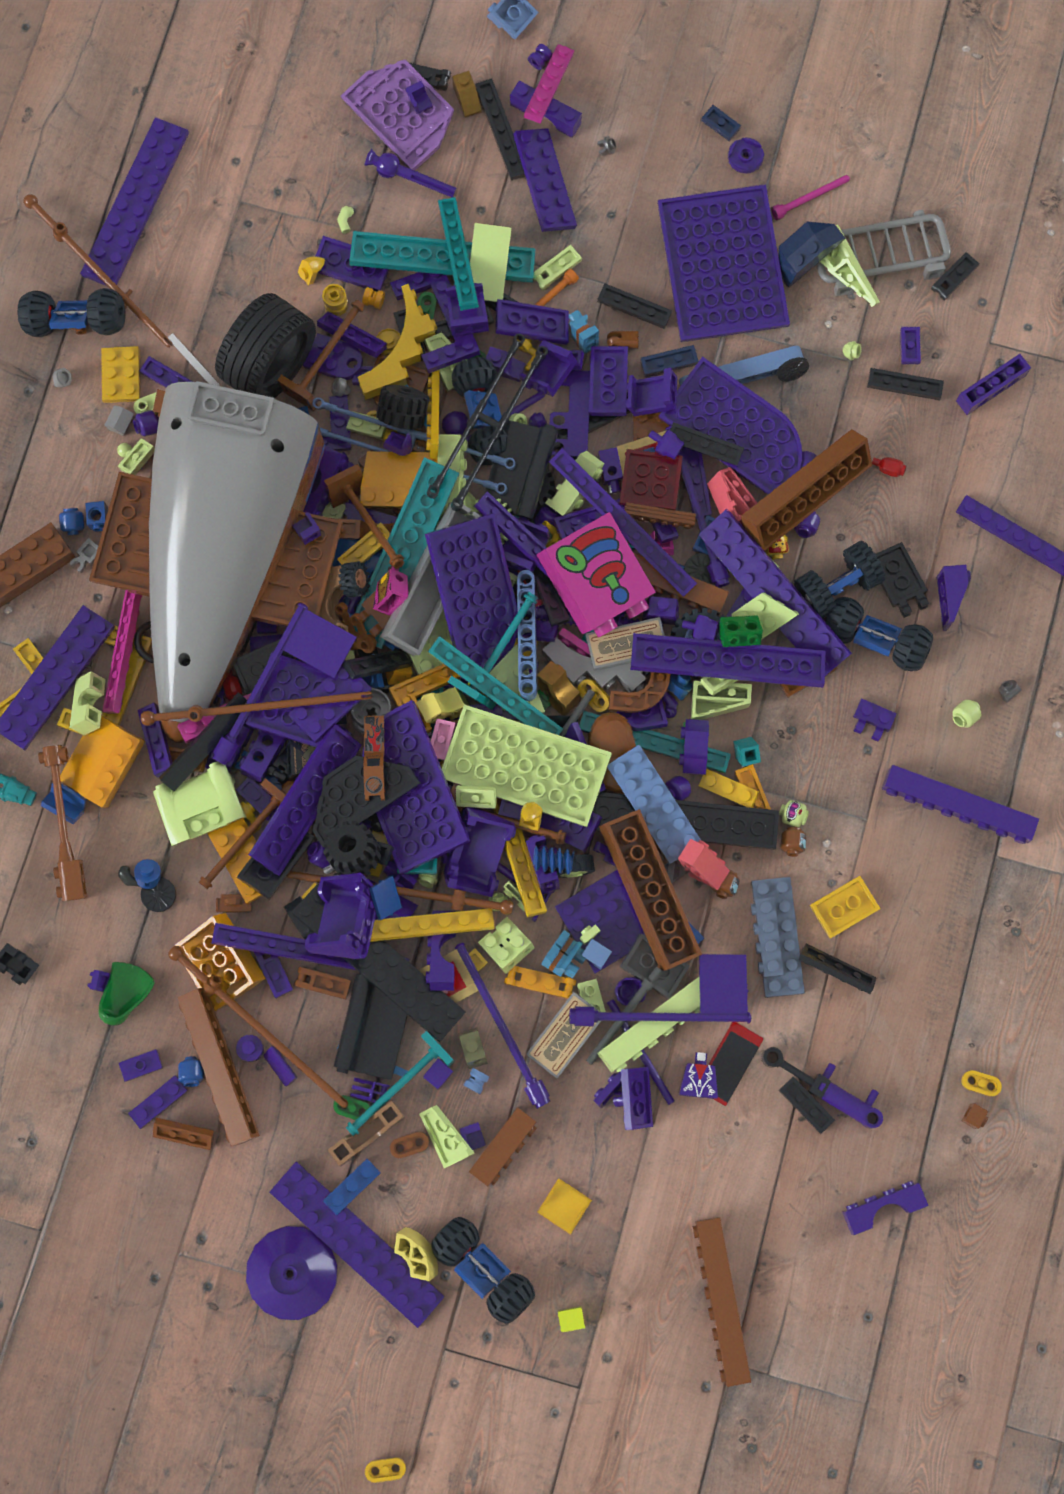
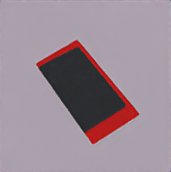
(733, 1059)

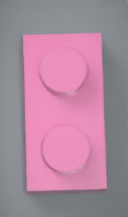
(442, 737)

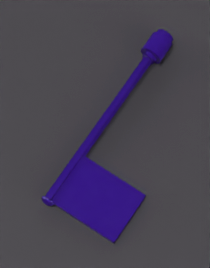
(309, 640)
(721, 996)

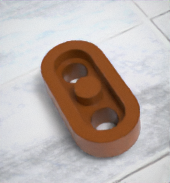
(409, 1144)

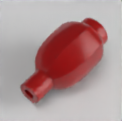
(890, 466)
(231, 686)

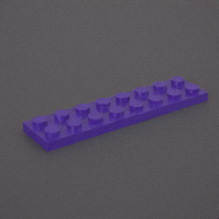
(54, 677)
(301, 802)

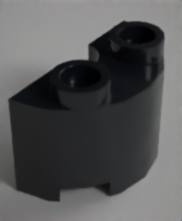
(17, 964)

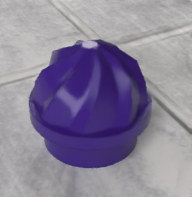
(537, 420)

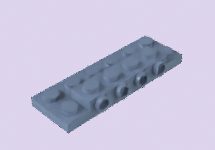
(777, 937)

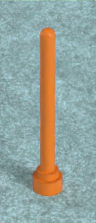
(569, 278)

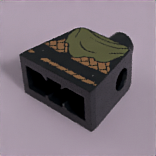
(297, 757)

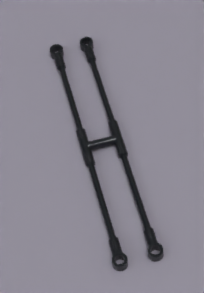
(499, 426)

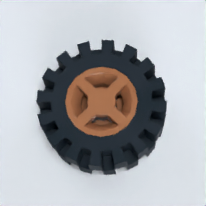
(354, 579)

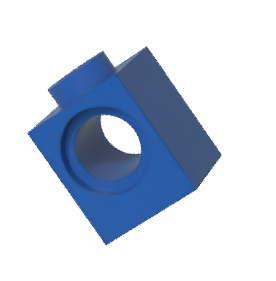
(92, 510)

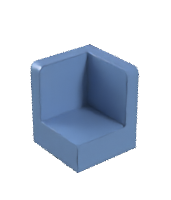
(596, 954)

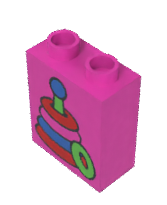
(597, 576)

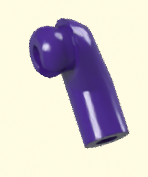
(671, 705)

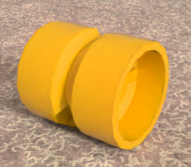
(335, 299)

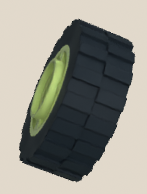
(582, 865)

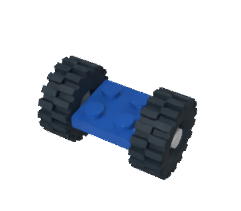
(863, 569)

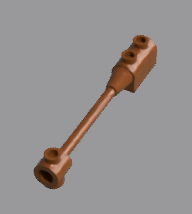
(69, 870)

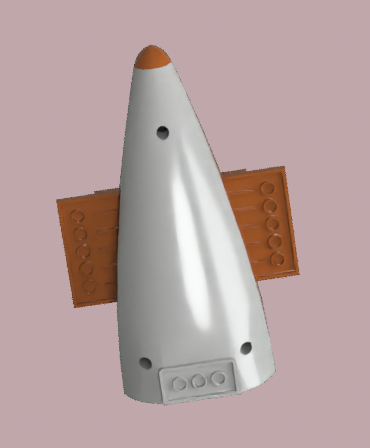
(217, 534)

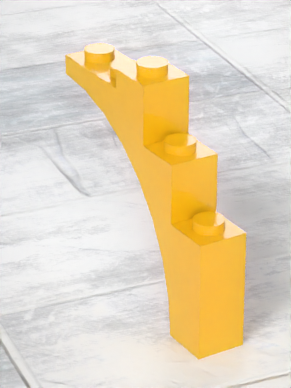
(405, 353)

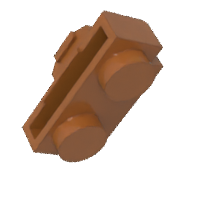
(232, 904)

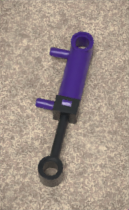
(829, 1092)

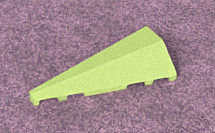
(845, 267)

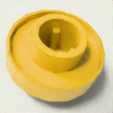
(391, 337)

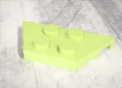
(770, 613)
(507, 673)

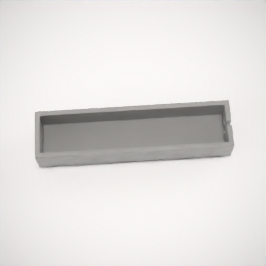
(417, 615)

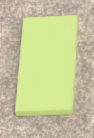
(490, 259)

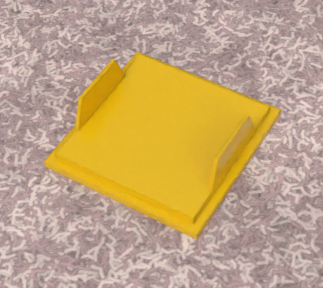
(564, 1206)

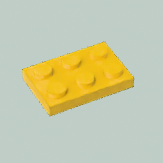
(120, 374)
(844, 907)

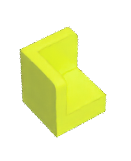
(571, 1319)

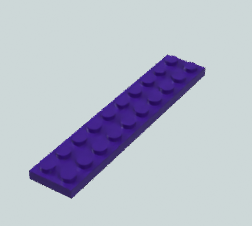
(136, 200)
(759, 575)
(713, 660)
(357, 1245)

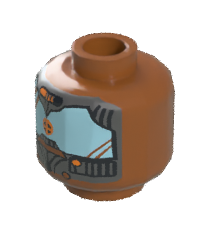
(793, 841)
(729, 886)

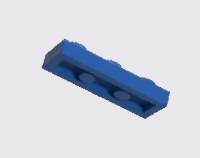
(351, 1187)

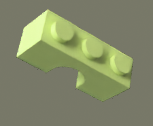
(87, 690)

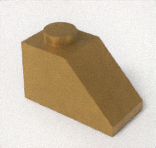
(466, 94)

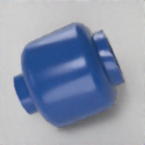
(71, 521)
(190, 1072)

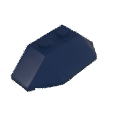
(806, 249)

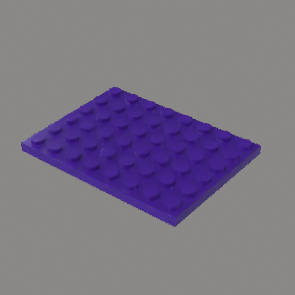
(723, 263)

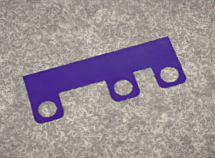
(578, 416)

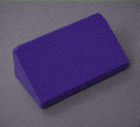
(280, 1066)

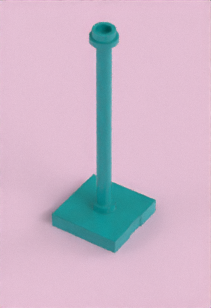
(473, 691)
(434, 1052)

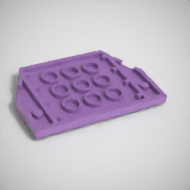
(384, 106)

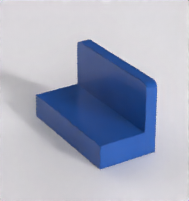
(73, 803)

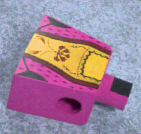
(391, 591)

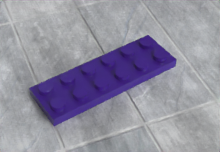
(545, 180)

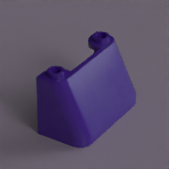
(475, 863)
(346, 917)

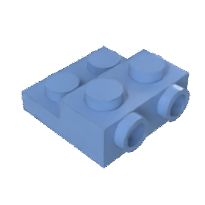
(512, 15)

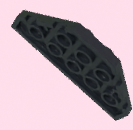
(344, 795)

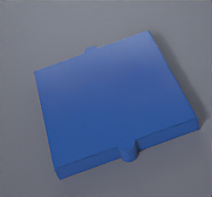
(385, 897)

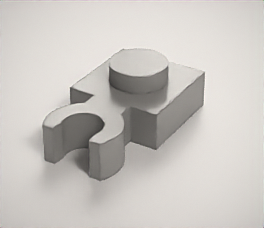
(86, 554)

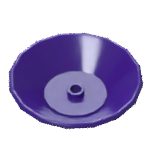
(312, 1267)

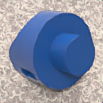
(680, 685)
(147, 873)

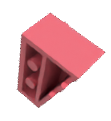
(730, 493)
(703, 864)

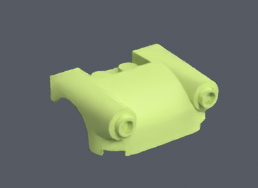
(199, 804)

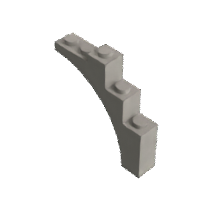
(579, 666)

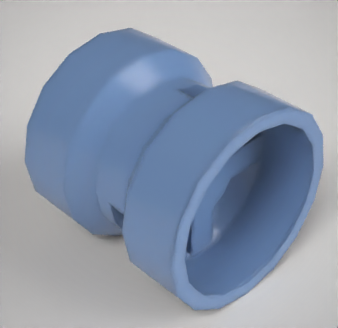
(476, 1081)

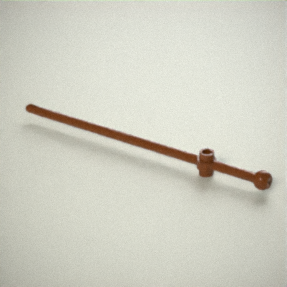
(60, 233)
(148, 717)
(457, 899)
(212, 986)

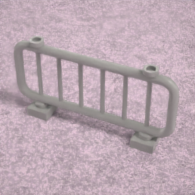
(933, 265)

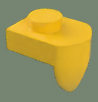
(309, 268)
(531, 816)

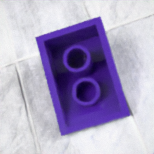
(951, 584)

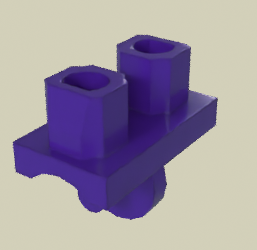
(401, 880)

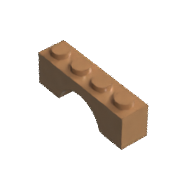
(331, 599)
(369, 1132)

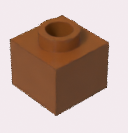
(975, 1116)

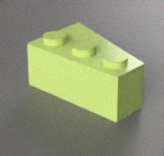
(567, 496)
(731, 699)

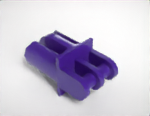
(372, 1091)

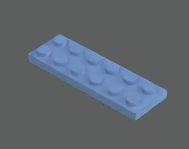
(650, 795)

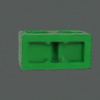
(740, 631)

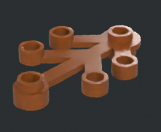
(364, 641)

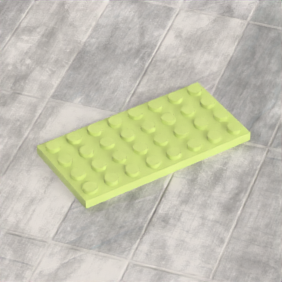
(526, 765)

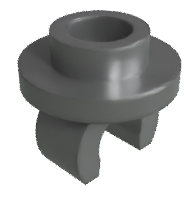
(609, 145)

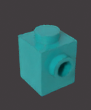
(747, 751)

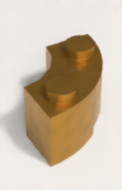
(559, 689)

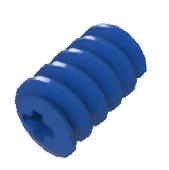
(553, 860)

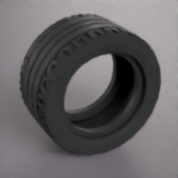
(263, 344)

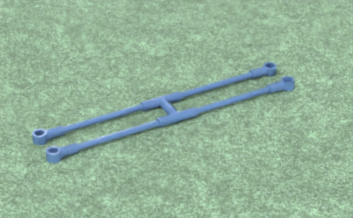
(414, 434)

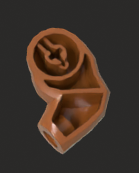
(615, 735)

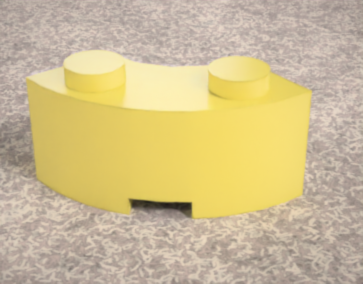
(442, 705)
(417, 1253)

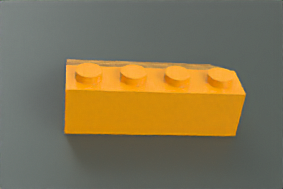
(389, 478)
(102, 762)
(232, 965)

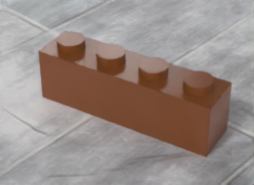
(502, 1147)

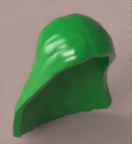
(124, 992)

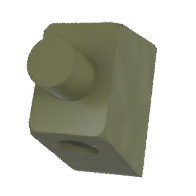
(472, 1048)

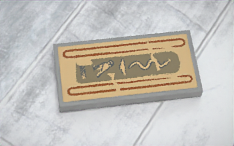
(616, 645)
(560, 1039)

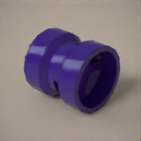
(540, 56)

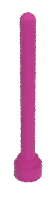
(778, 211)

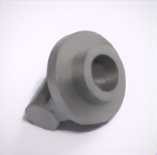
(1009, 689)

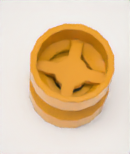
(373, 298)

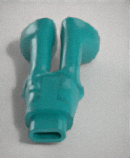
(16, 791)

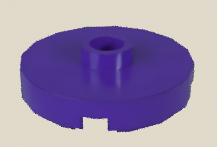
(747, 147)

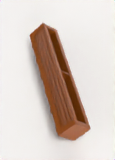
(660, 515)

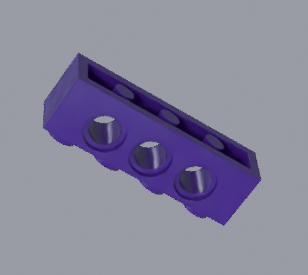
(993, 384)
(257, 770)

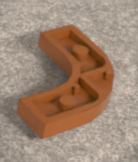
(642, 700)

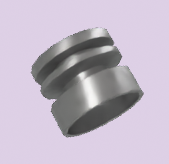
(377, 705)

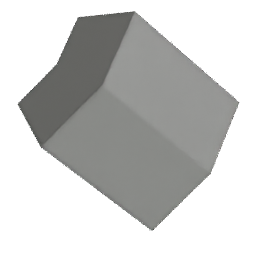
(118, 420)

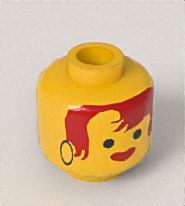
(778, 549)

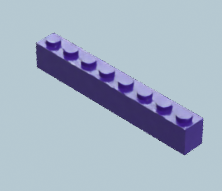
(960, 804)

